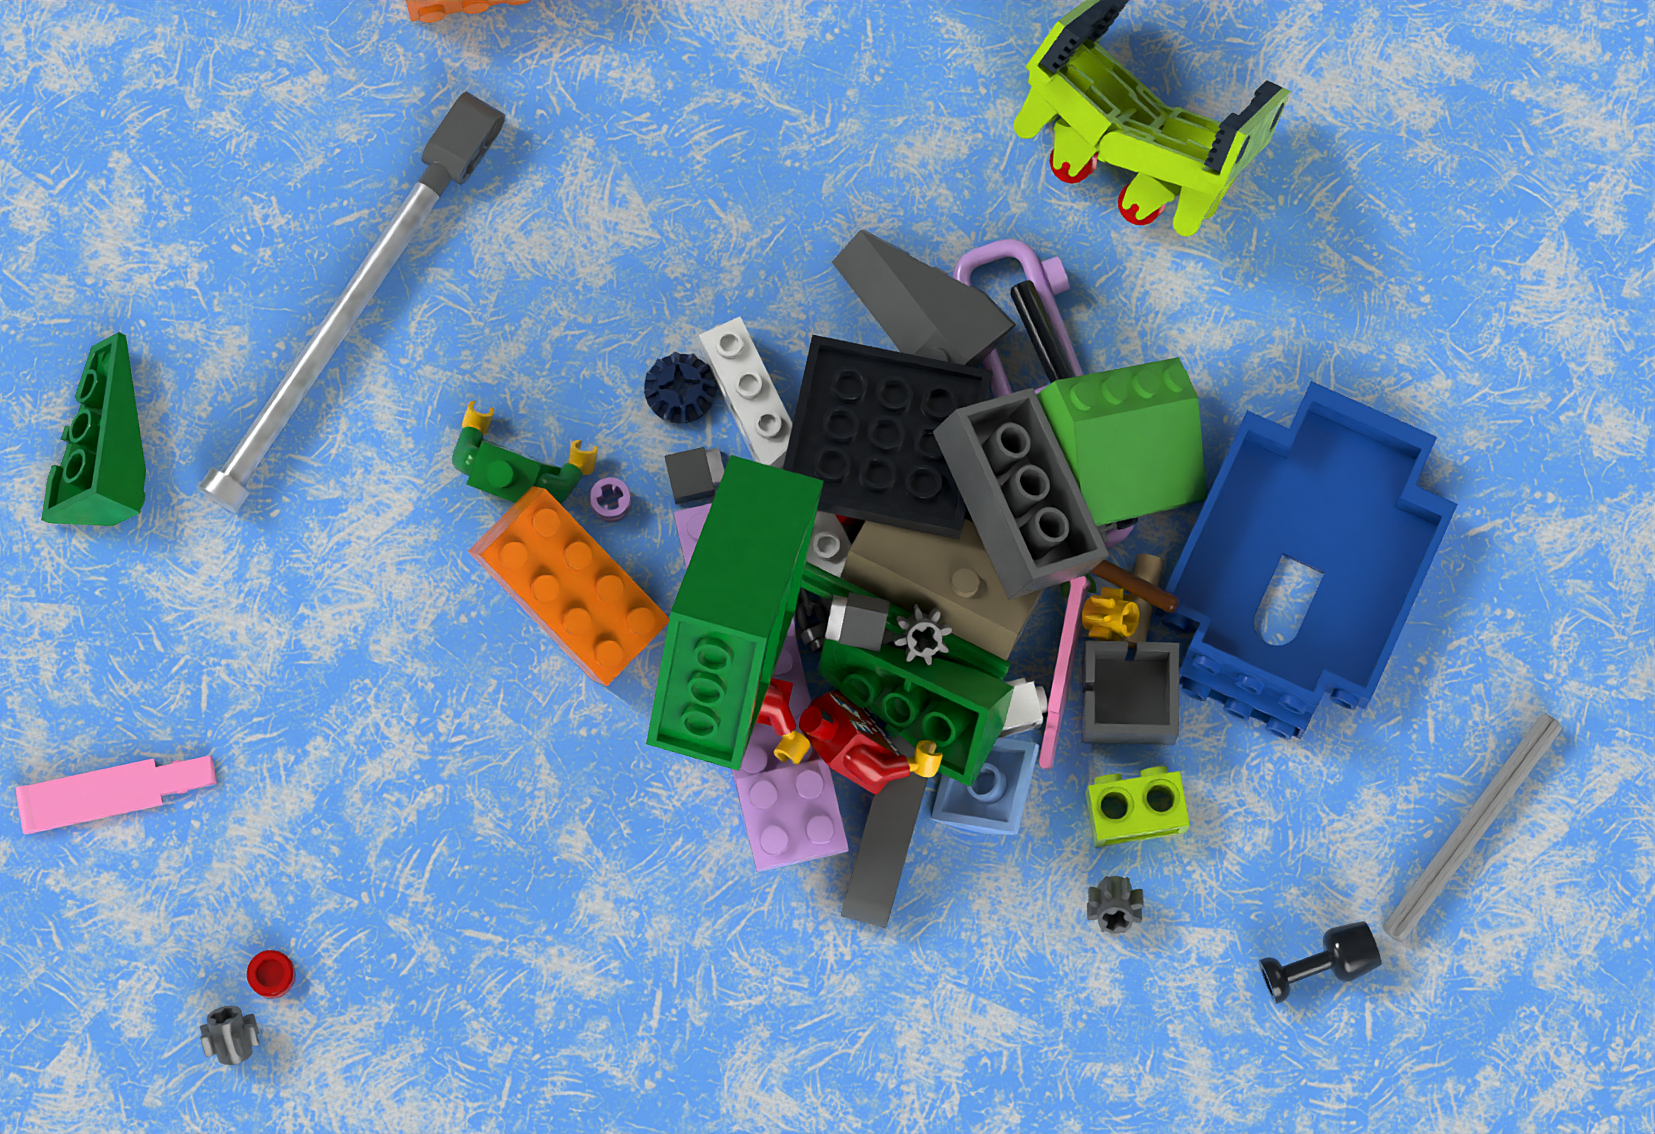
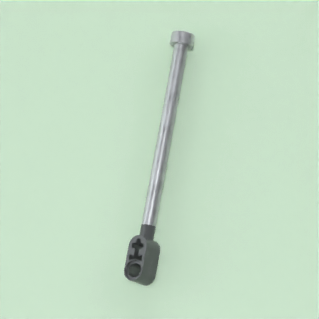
(450, 155)

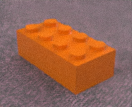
(569, 585)

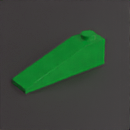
(104, 456)
(922, 701)

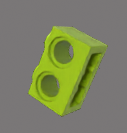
(1140, 819)

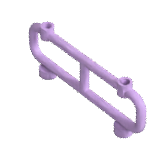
(1048, 280)

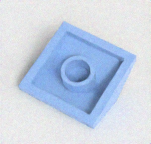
(997, 795)

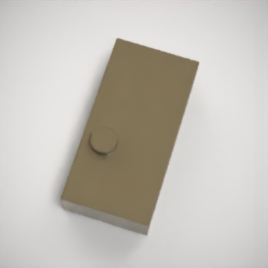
(943, 574)

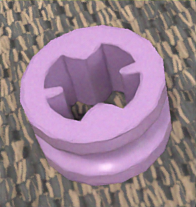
(596, 497)

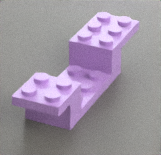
(784, 806)

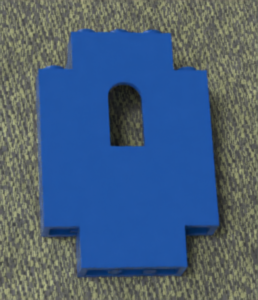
(1331, 497)

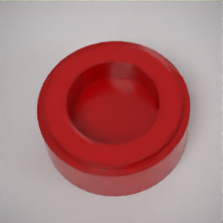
(271, 974)

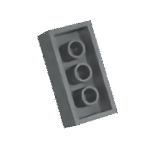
(1020, 493)

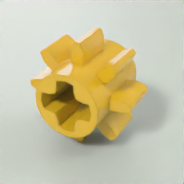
(1110, 615)

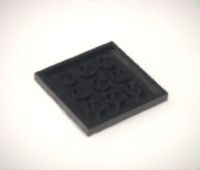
(870, 436)

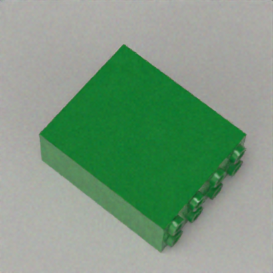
(733, 612)

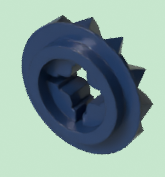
(697, 399)

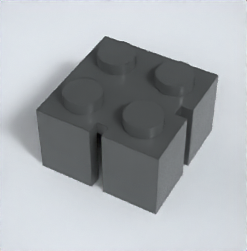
(1130, 698)

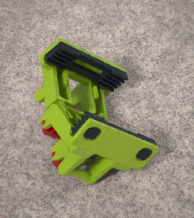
(1122, 122)

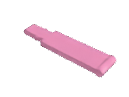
(1063, 669)
(108, 792)

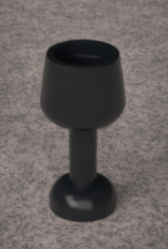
(1347, 951)

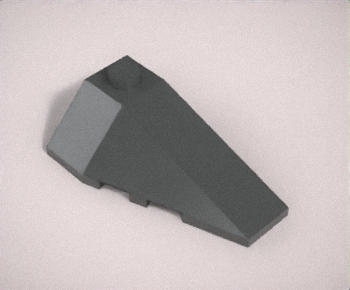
(921, 304)

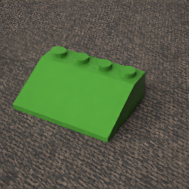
(1130, 438)

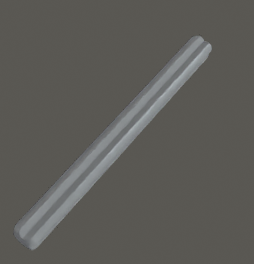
(1472, 827)

